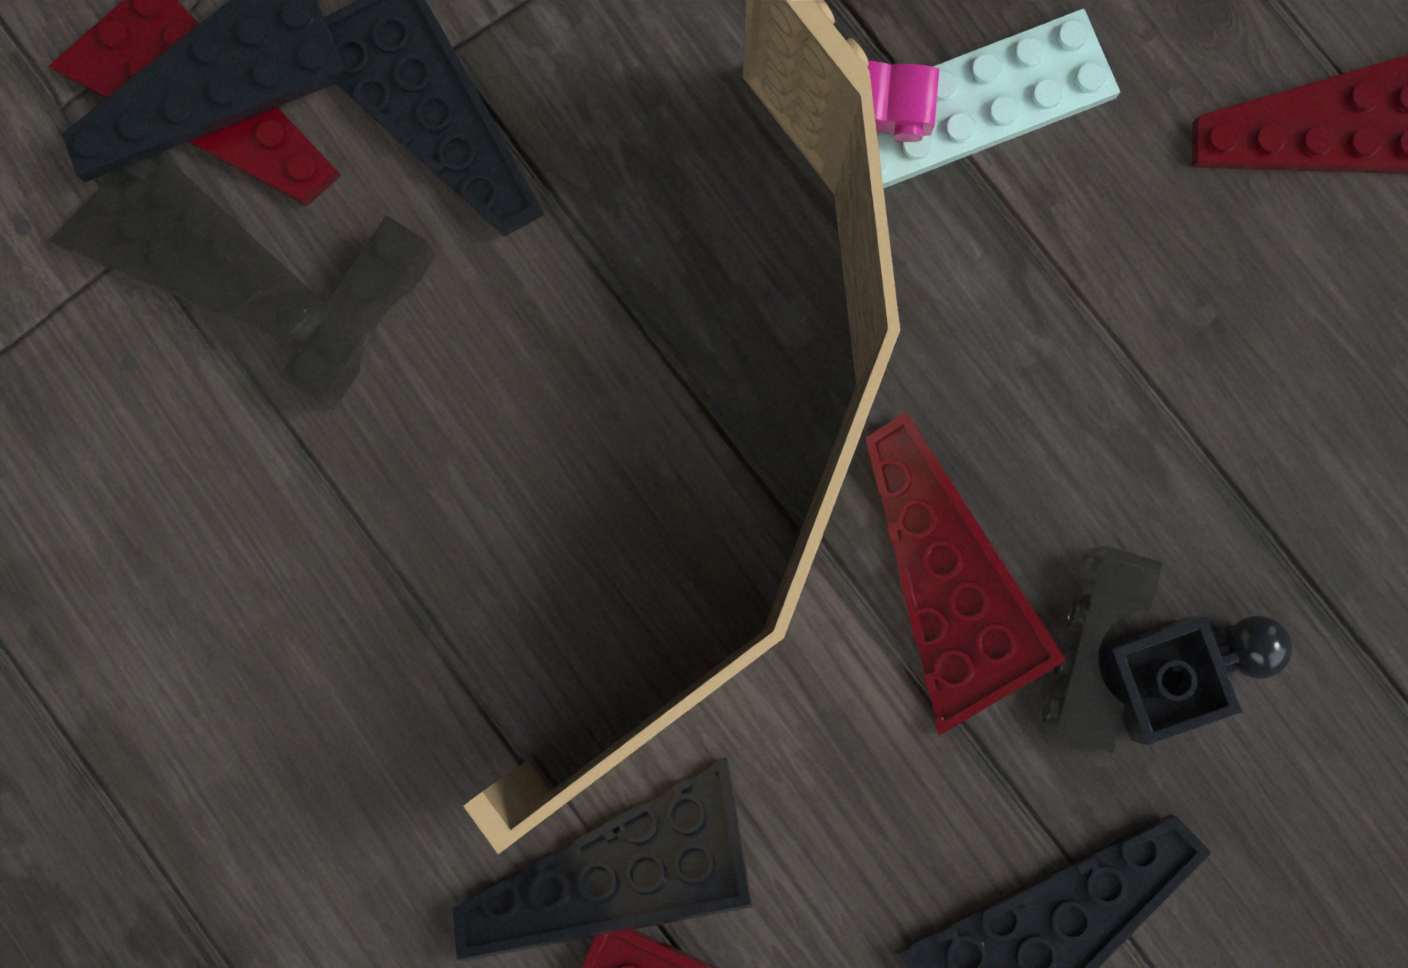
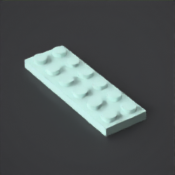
(1006, 94)

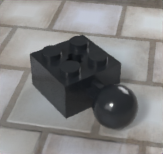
(1200, 671)

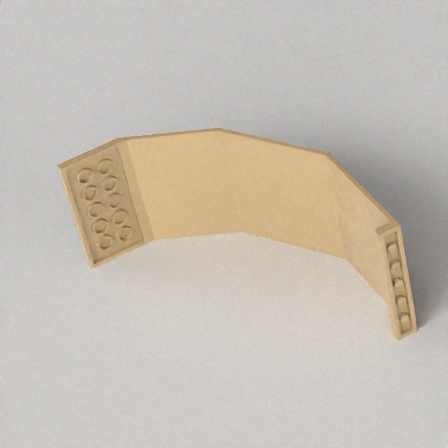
(824, 103)

